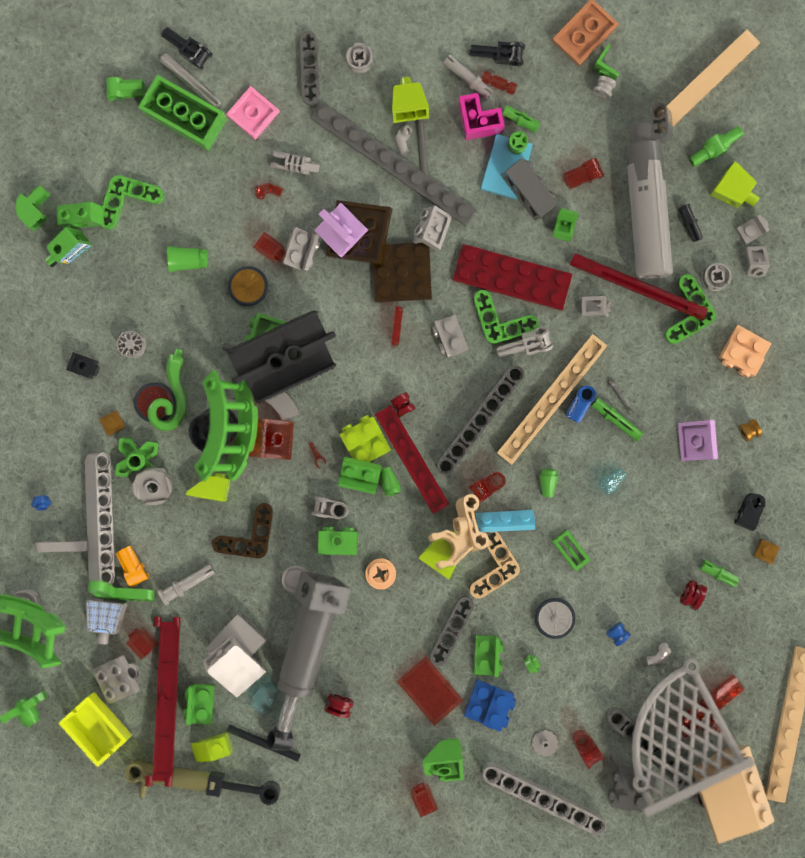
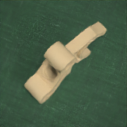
(466, 531)

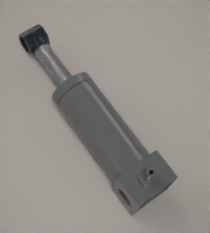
(319, 602)

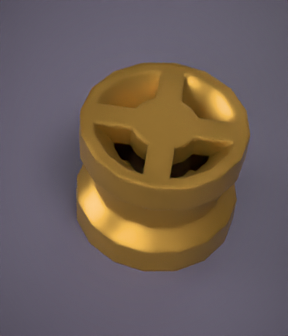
(750, 430)

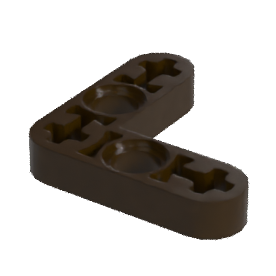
(255, 540)

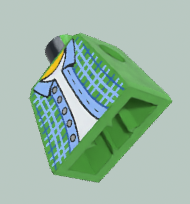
(67, 246)

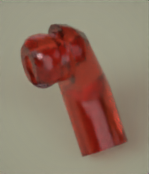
(267, 188)

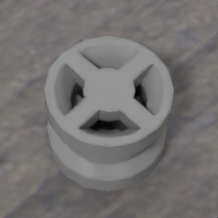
(604, 87)

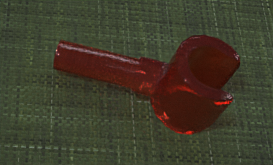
(316, 454)

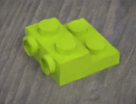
(365, 440)

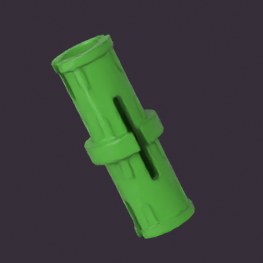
(521, 119)

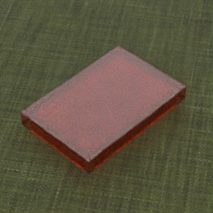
(430, 690)

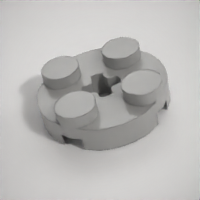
(152, 475)

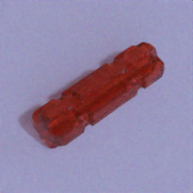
(498, 82)

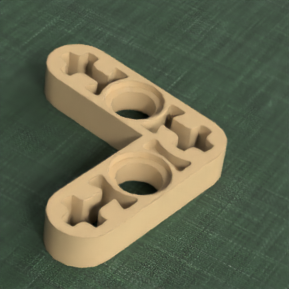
(502, 563)

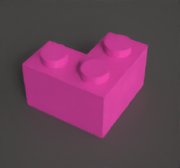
(478, 122)

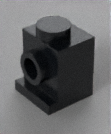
(76, 360)

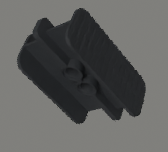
(254, 356)

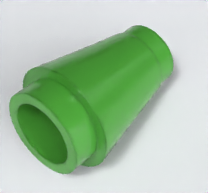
(548, 481)
(389, 482)

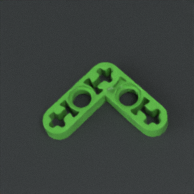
(127, 190)
(704, 302)
(500, 328)
(106, 591)

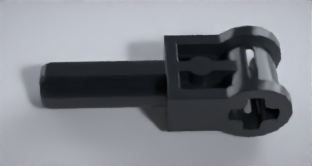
(189, 49)
(503, 53)

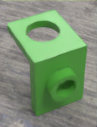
(603, 69)

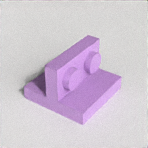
(340, 229)
(698, 440)

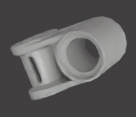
(328, 508)

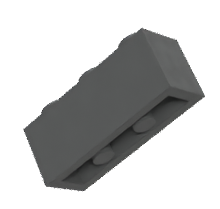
(529, 188)

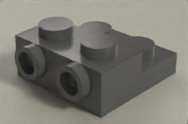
(623, 794)

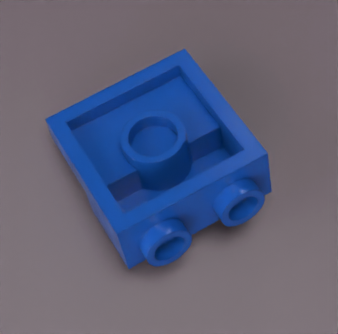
(490, 705)

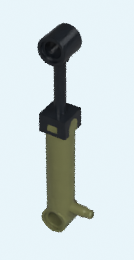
(202, 781)

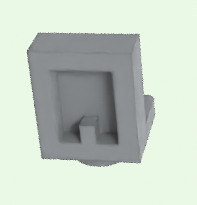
(752, 229)
(757, 261)
(596, 306)

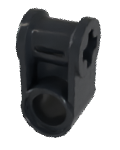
(749, 513)

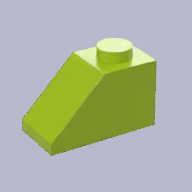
(213, 488)
(212, 748)

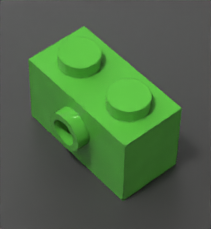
(338, 542)

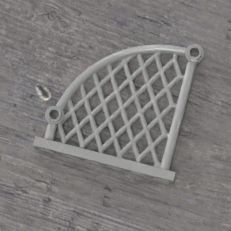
(738, 764)

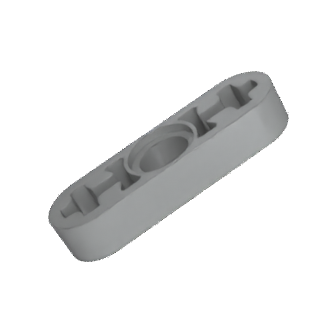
(58, 546)

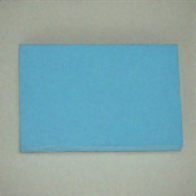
(499, 162)

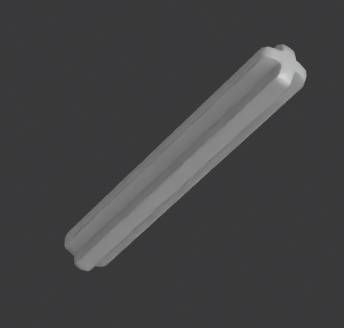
(189, 80)

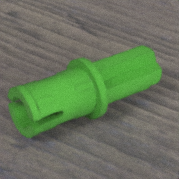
(719, 573)

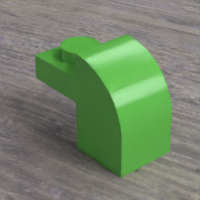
(28, 206)

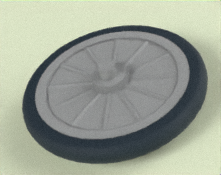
(555, 618)

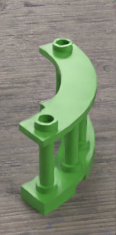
(245, 429)
(43, 621)

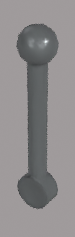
(611, 383)

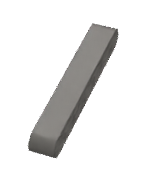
(103, 510)
(532, 797)

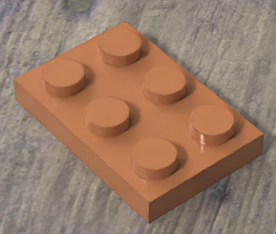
(585, 32)

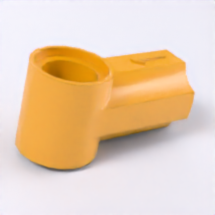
(133, 569)

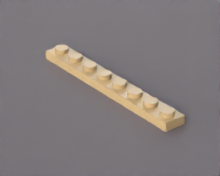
(552, 399)
(788, 730)

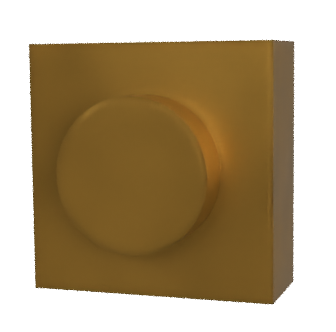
(112, 423)
(766, 551)

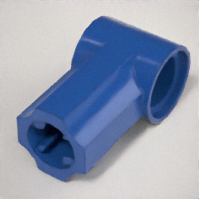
(579, 405)

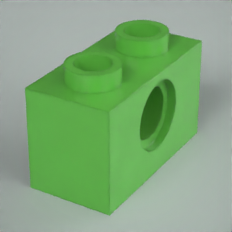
(80, 215)

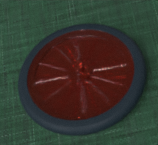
(149, 393)

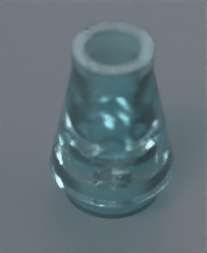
(612, 482)

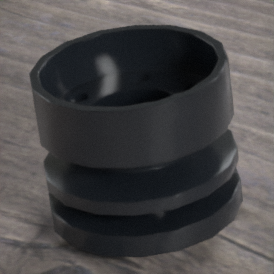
(200, 428)

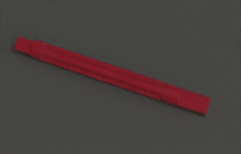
(638, 286)

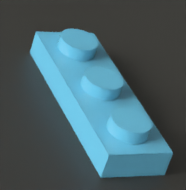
(505, 521)

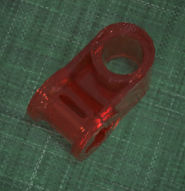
(486, 486)
(588, 751)

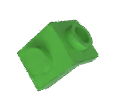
(565, 224)

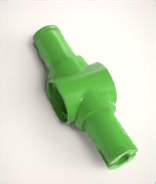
(715, 146)

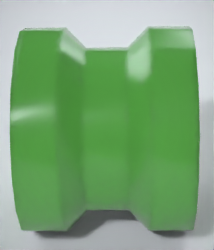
(520, 139)

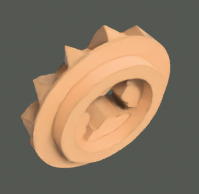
(377, 582)

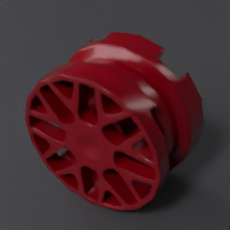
(693, 595)
(339, 706)

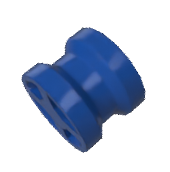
(618, 634)

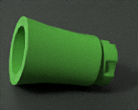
(186, 258)

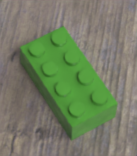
(182, 113)

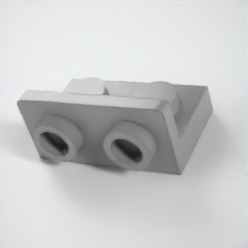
(432, 227)
(300, 249)
(450, 336)

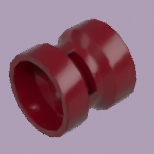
(400, 401)

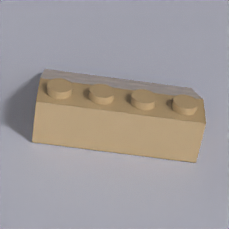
(737, 803)

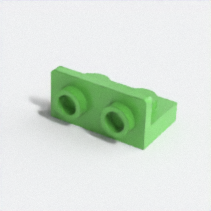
(359, 475)
(487, 655)
(199, 704)

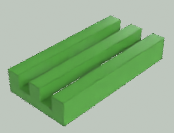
(561, 537)

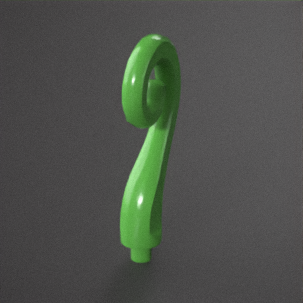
(173, 369)

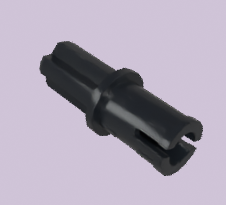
(690, 223)

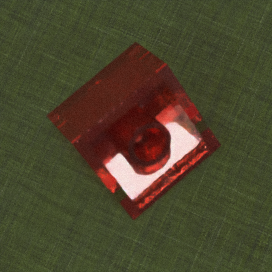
(273, 439)

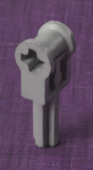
(531, 342)

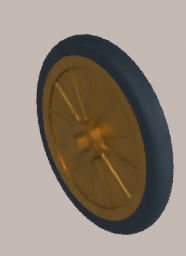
(248, 286)

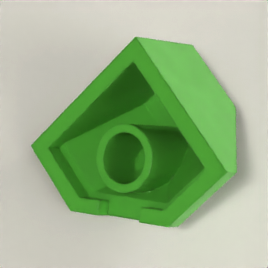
(445, 761)

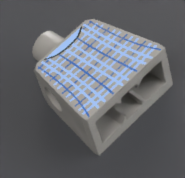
(104, 617)

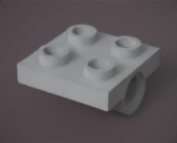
(117, 679)

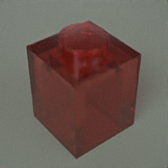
(269, 248)
(141, 642)
(424, 799)

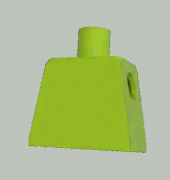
(409, 101)
(736, 187)
(438, 551)

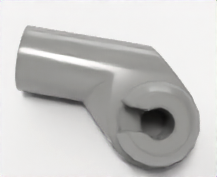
(401, 138)
(661, 656)

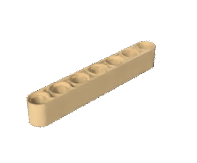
(711, 76)

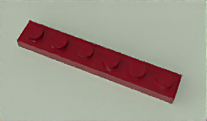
(412, 459)

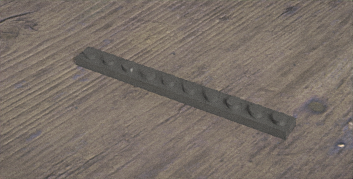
(393, 164)

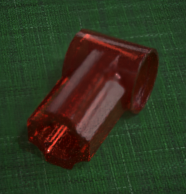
(585, 173)

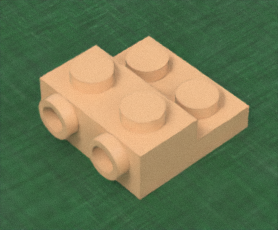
(744, 352)

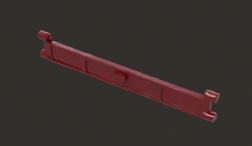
(166, 702)

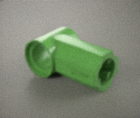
(120, 89)

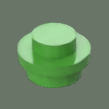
(532, 663)

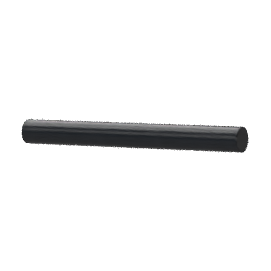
(261, 742)

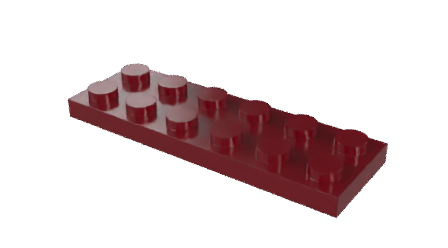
(512, 277)

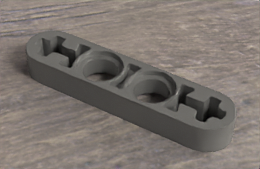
(309, 68)
(454, 632)

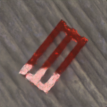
(397, 326)

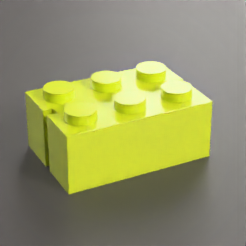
(95, 729)

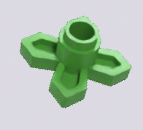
(130, 450)
(25, 710)

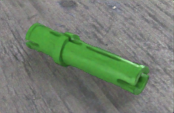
(635, 433)

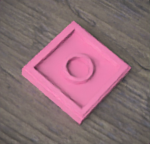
(252, 112)

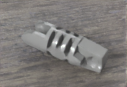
(295, 163)

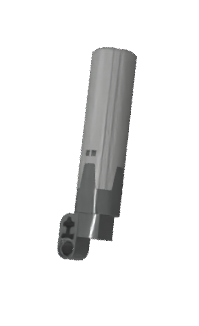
(649, 194)

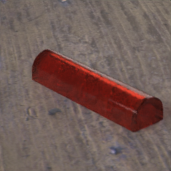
(721, 696)

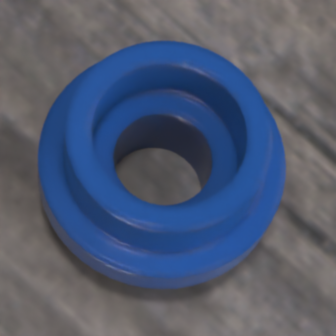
(41, 502)

